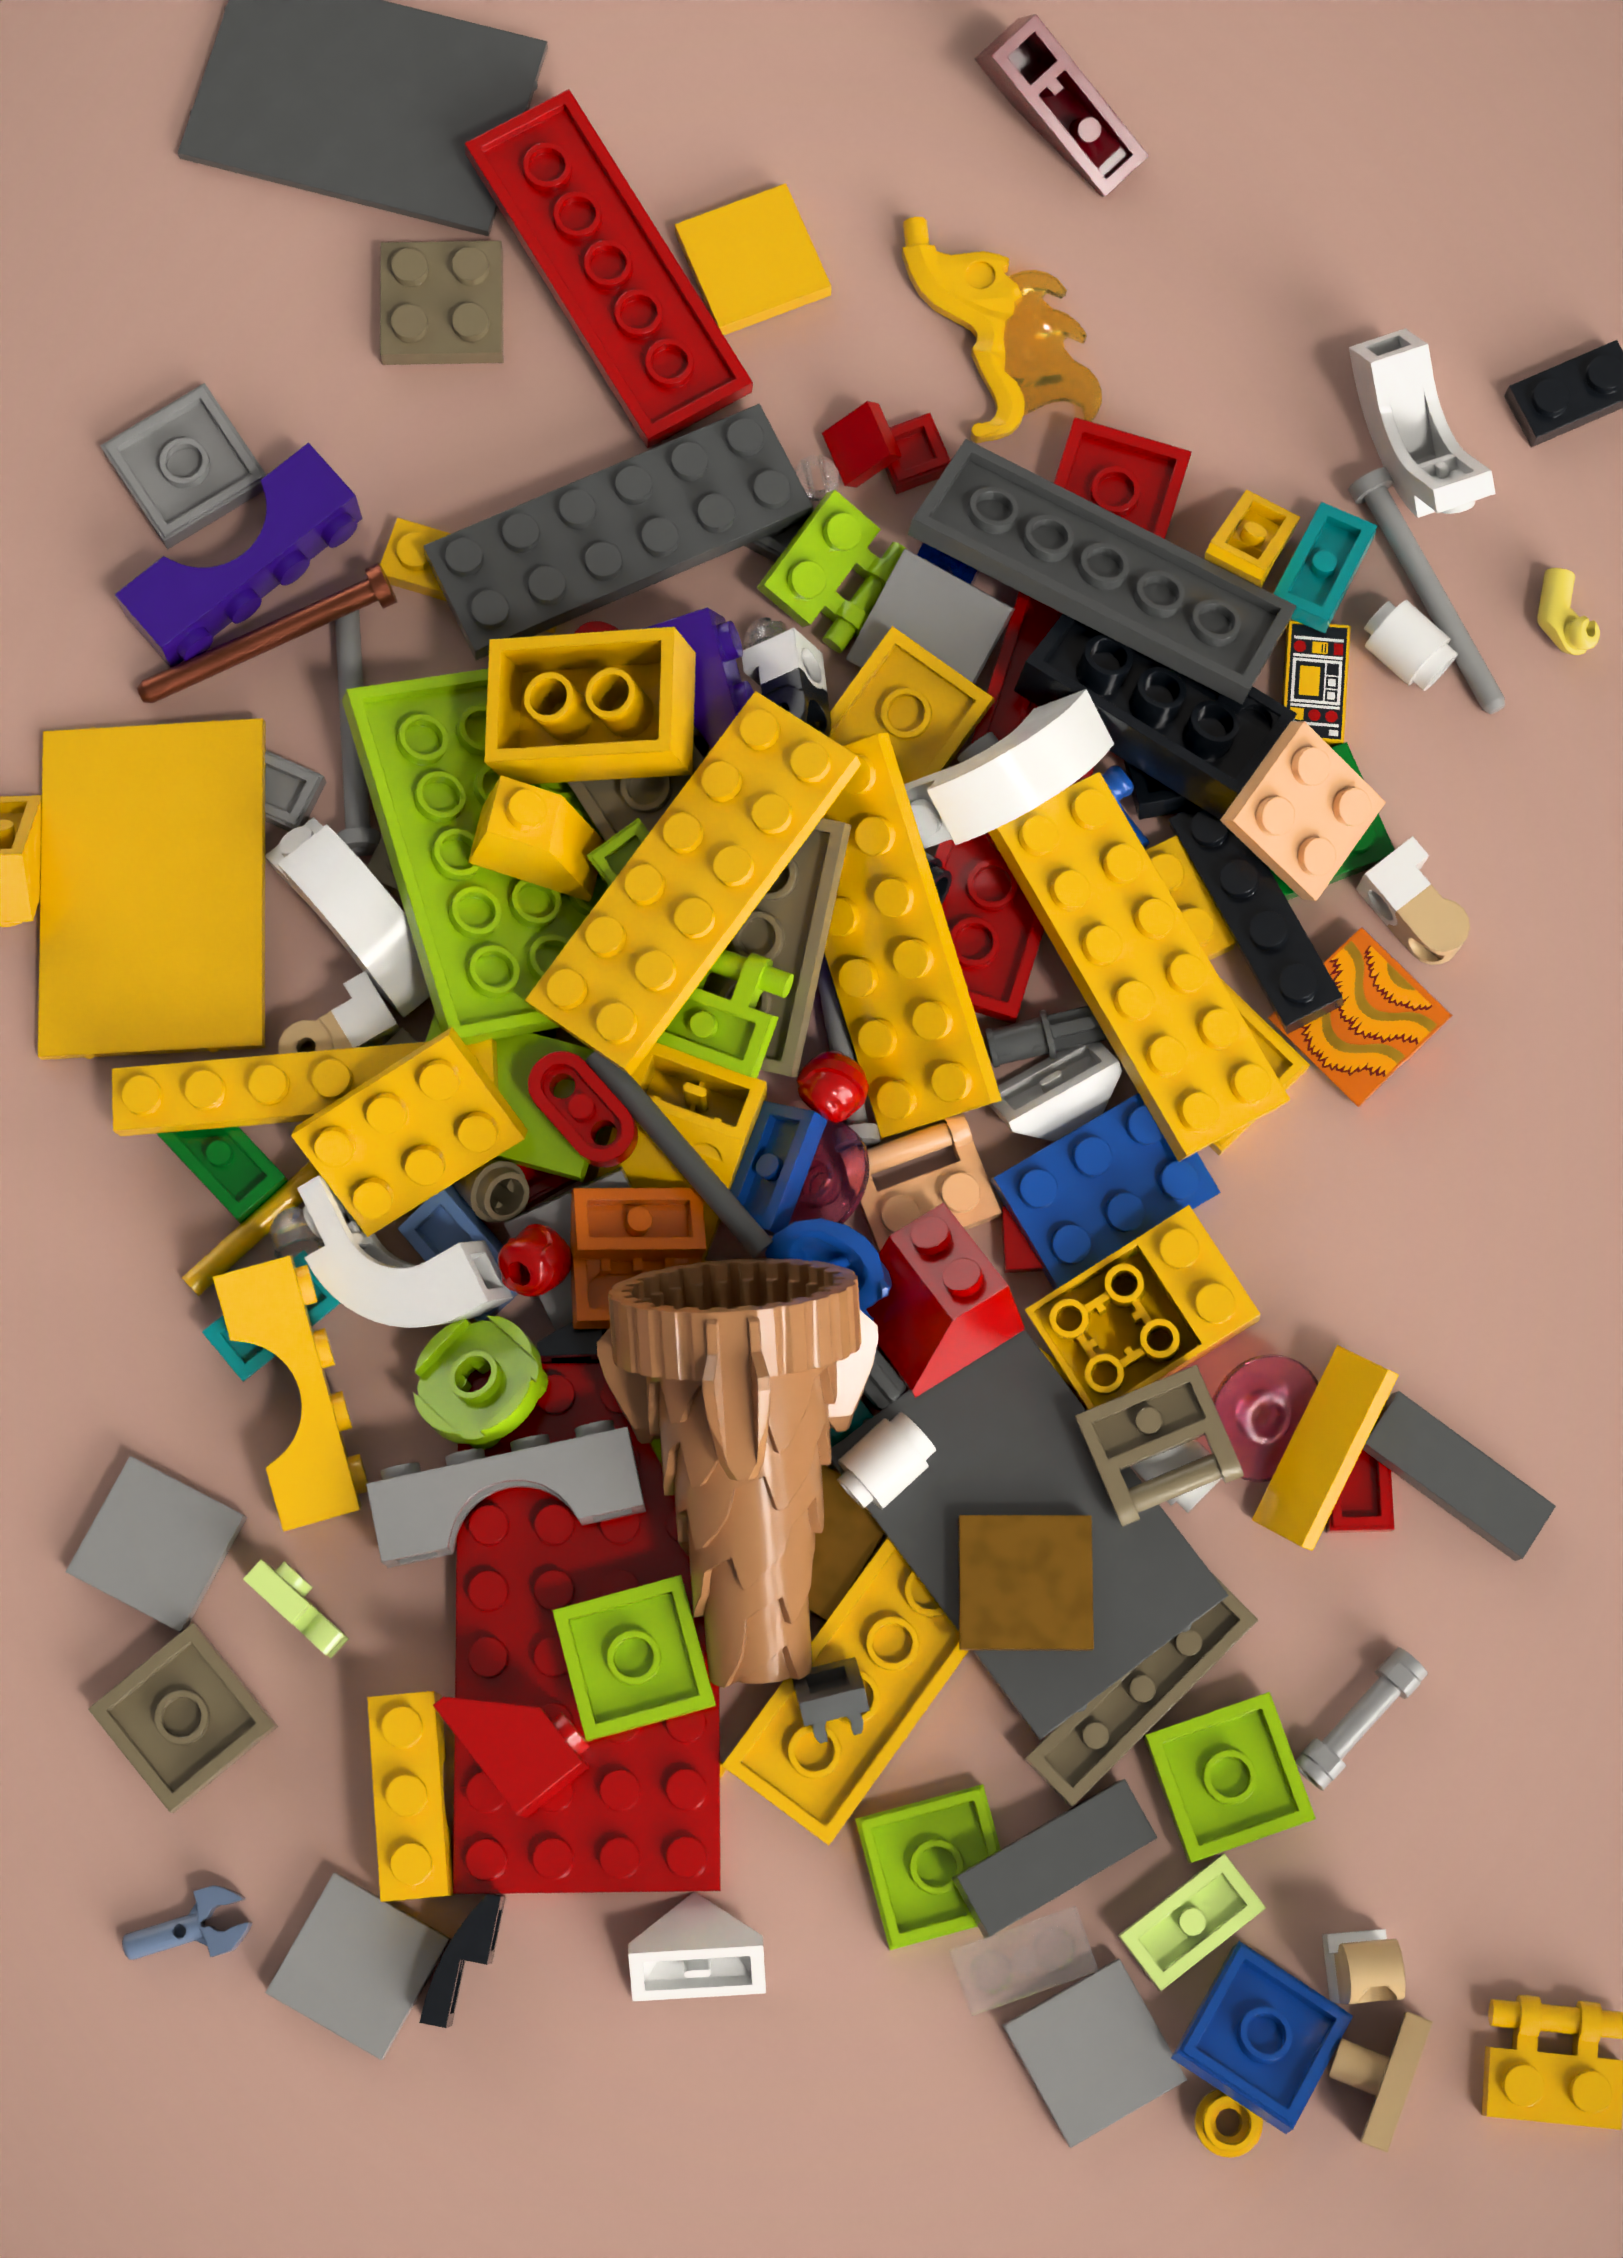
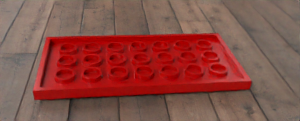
(652, 1793)

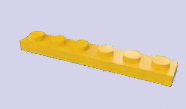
(253, 1087)

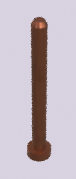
(271, 635)

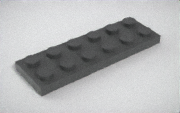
(618, 530)
(1102, 570)

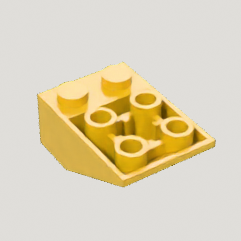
(708, 1107)
(1144, 1311)

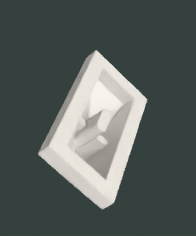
(1059, 1092)
(696, 1954)

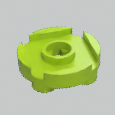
(497, 1407)

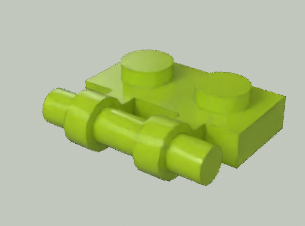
(818, 562)
(730, 1029)

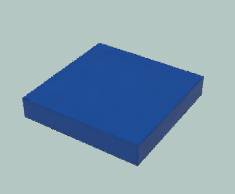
(1262, 2037)

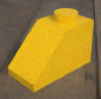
(536, 839)
(20, 858)

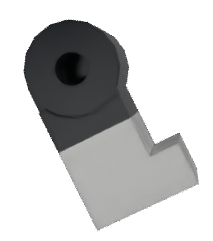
(791, 676)

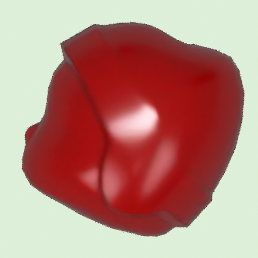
(833, 1085)
(534, 1261)

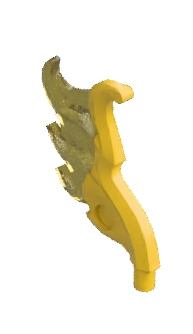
(1015, 330)

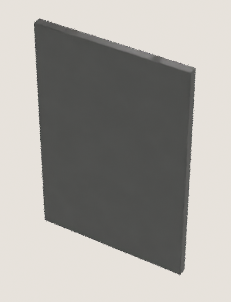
(361, 103)
(1016, 1449)

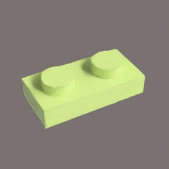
(1191, 1922)

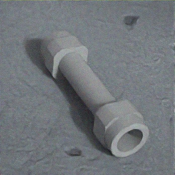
(1397, 1677)

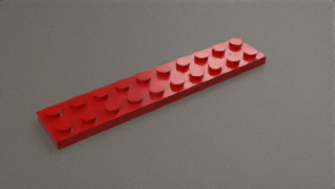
(985, 907)

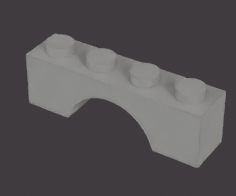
(422, 1511)

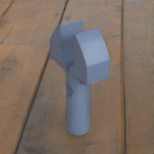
(190, 1928)

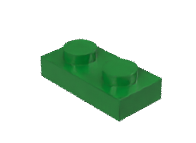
(228, 1167)

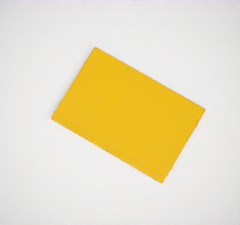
(152, 890)

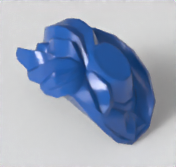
(836, 1245)

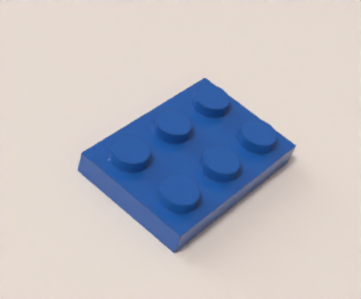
(1099, 1189)

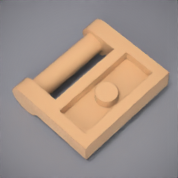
(959, 1185)

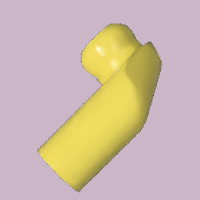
(1559, 620)

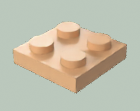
(1303, 810)

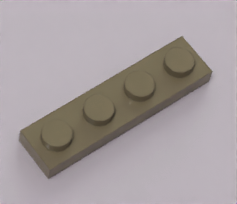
(1114, 1721)

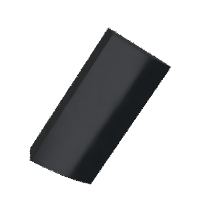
(1156, 715)

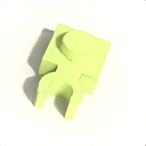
(286, 1593)

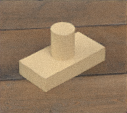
(1383, 2076)

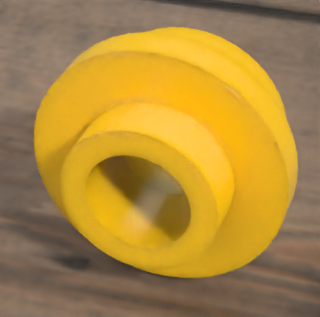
(1226, 2145)

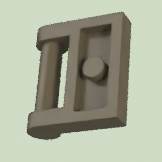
(1149, 1425)

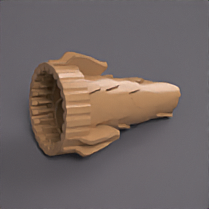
(741, 1386)

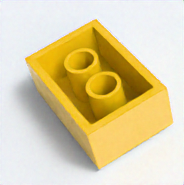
(591, 706)

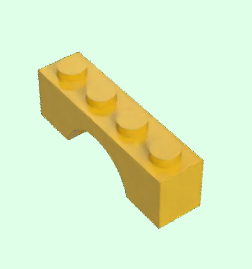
(269, 1309)

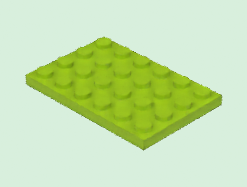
(474, 929)

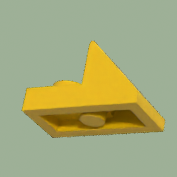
(1252, 538)

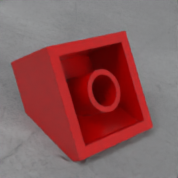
(942, 1301)
(518, 1748)

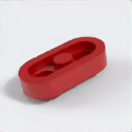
(584, 1111)

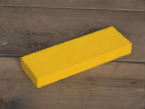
(1324, 1447)

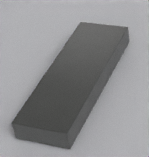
(1457, 1476)
(1054, 1858)

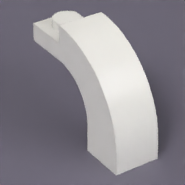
(1410, 427)
(1012, 776)
(354, 909)
(387, 1289)

